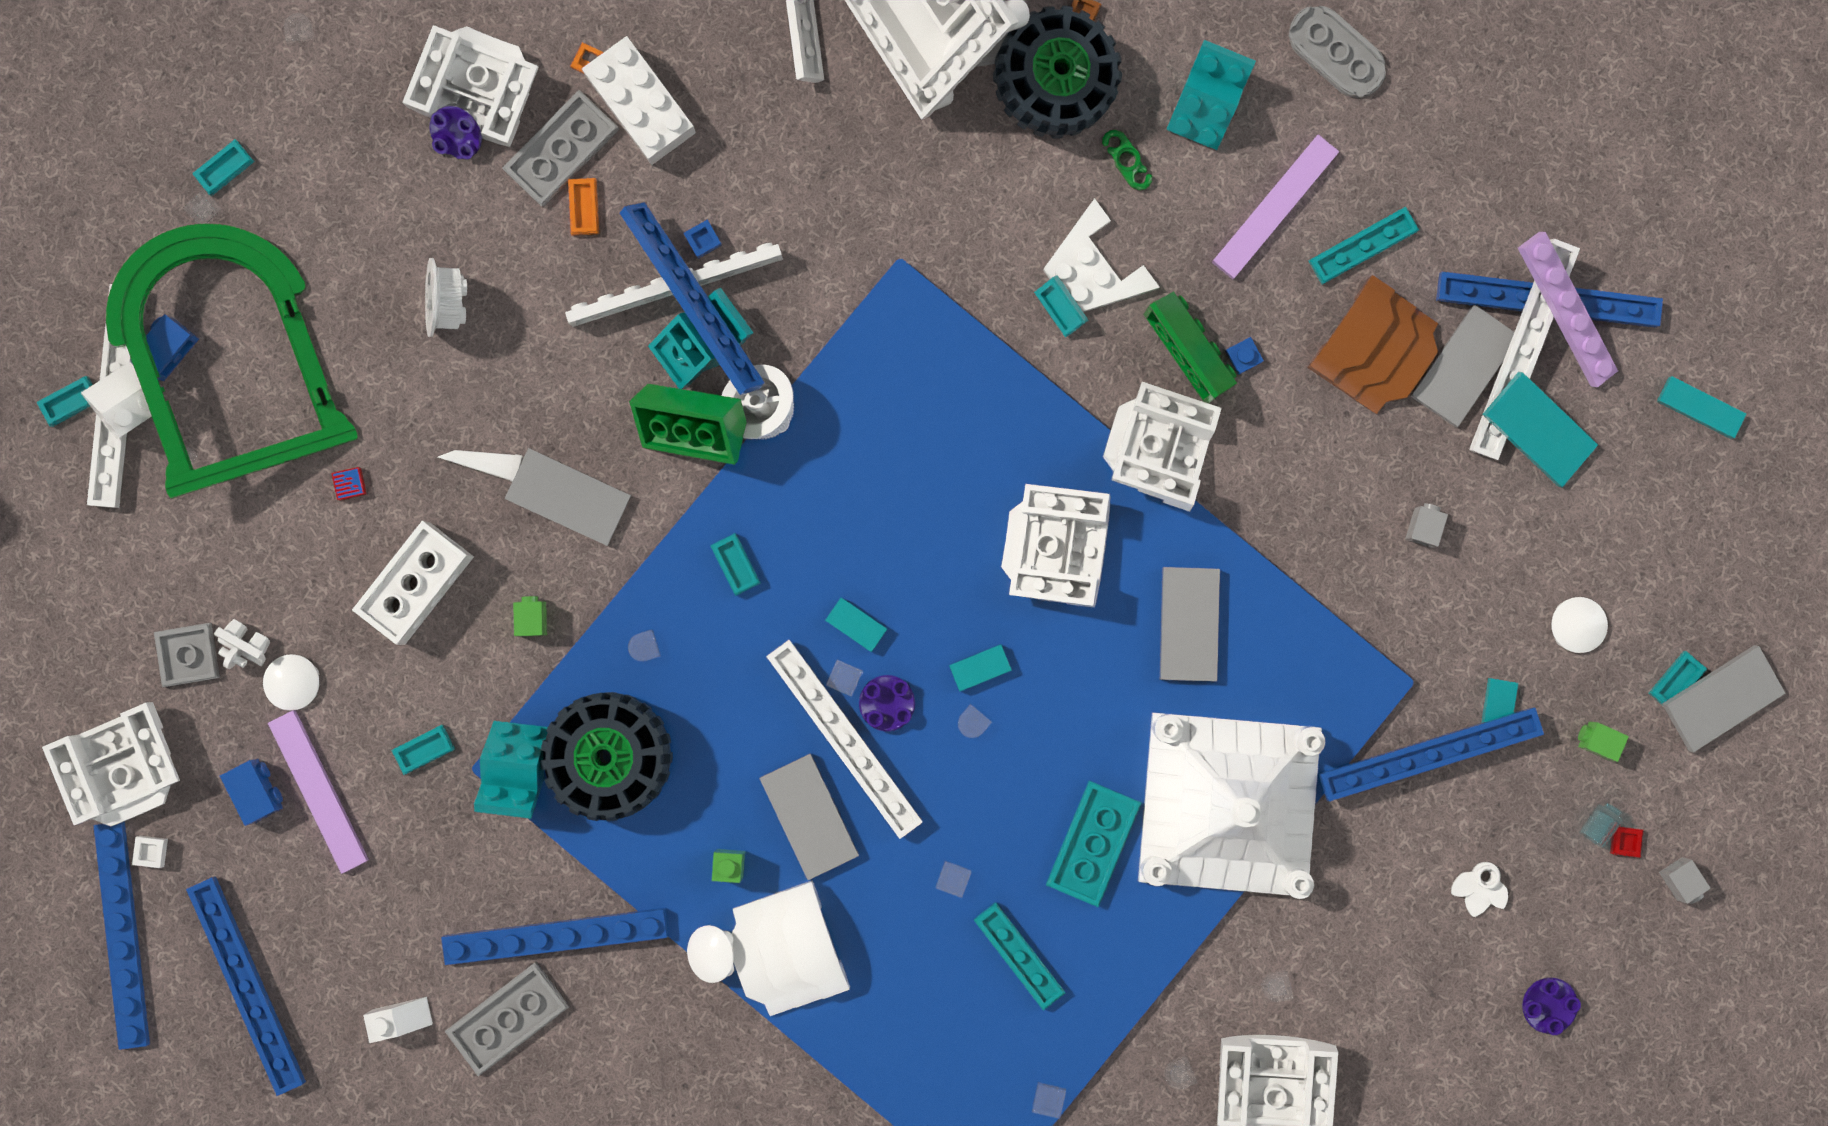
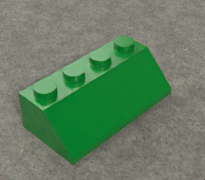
(1189, 347)
(689, 423)

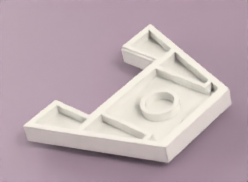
(1086, 270)

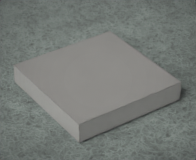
(186, 655)

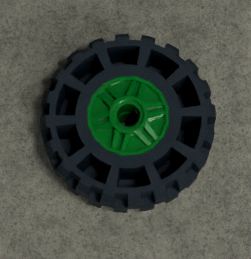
(1061, 44)
(576, 760)

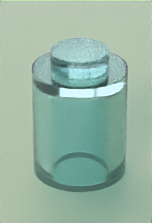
(1602, 824)

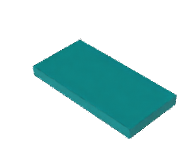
(1540, 429)
(1093, 843)

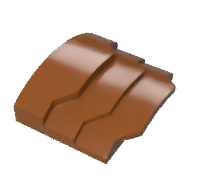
(1377, 347)

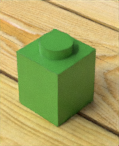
(530, 617)
(1602, 741)
(728, 865)

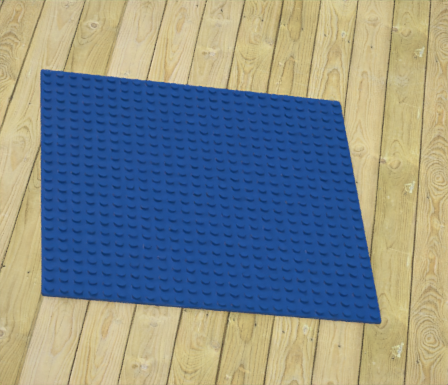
(900, 502)

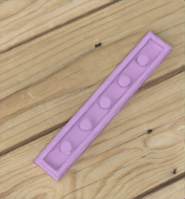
(1275, 207)
(318, 791)

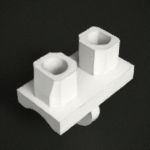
(231, 638)

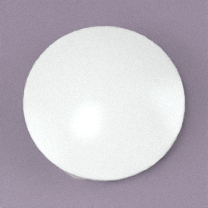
(1579, 625)
(291, 682)
(711, 953)

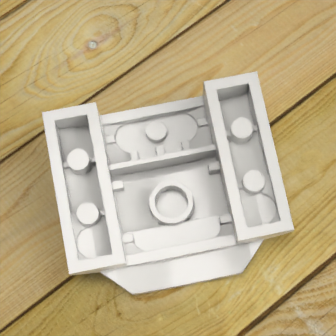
(475, 75)
(1161, 444)
(1057, 545)
(114, 768)
(786, 950)
(1276, 1081)

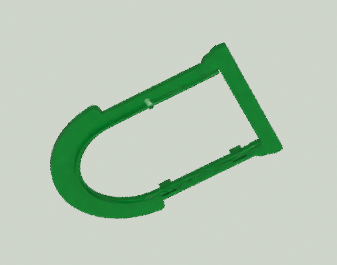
(126, 328)

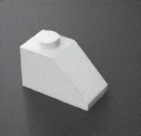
(397, 1019)

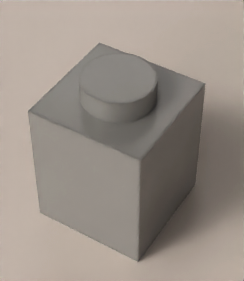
(1426, 525)
(1685, 881)

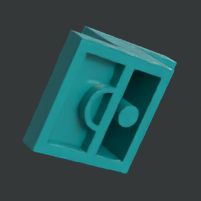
(1210, 95)
(682, 348)
(511, 770)

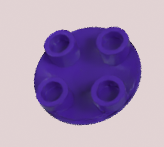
(455, 132)
(887, 703)
(1550, 1005)

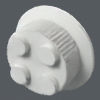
(444, 298)
(766, 409)

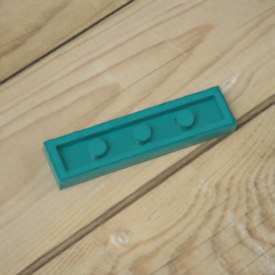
(1363, 245)
(1019, 956)

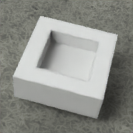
(149, 851)

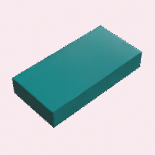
(223, 167)
(1061, 306)
(65, 402)
(735, 564)
(856, 624)
(980, 667)
(1678, 677)
(1499, 699)
(423, 749)

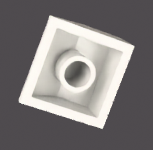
(119, 400)

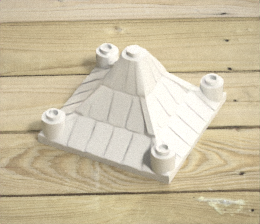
(935, 41)
(1230, 804)

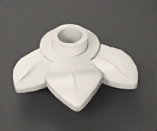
(1480, 893)

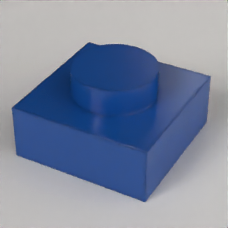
(702, 239)
(1244, 355)

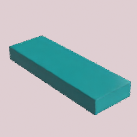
(1701, 407)

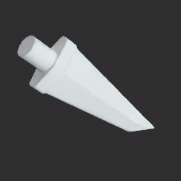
(496, 464)

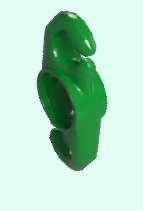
(1126, 147)

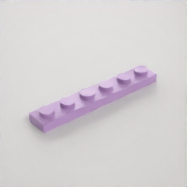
(1567, 309)

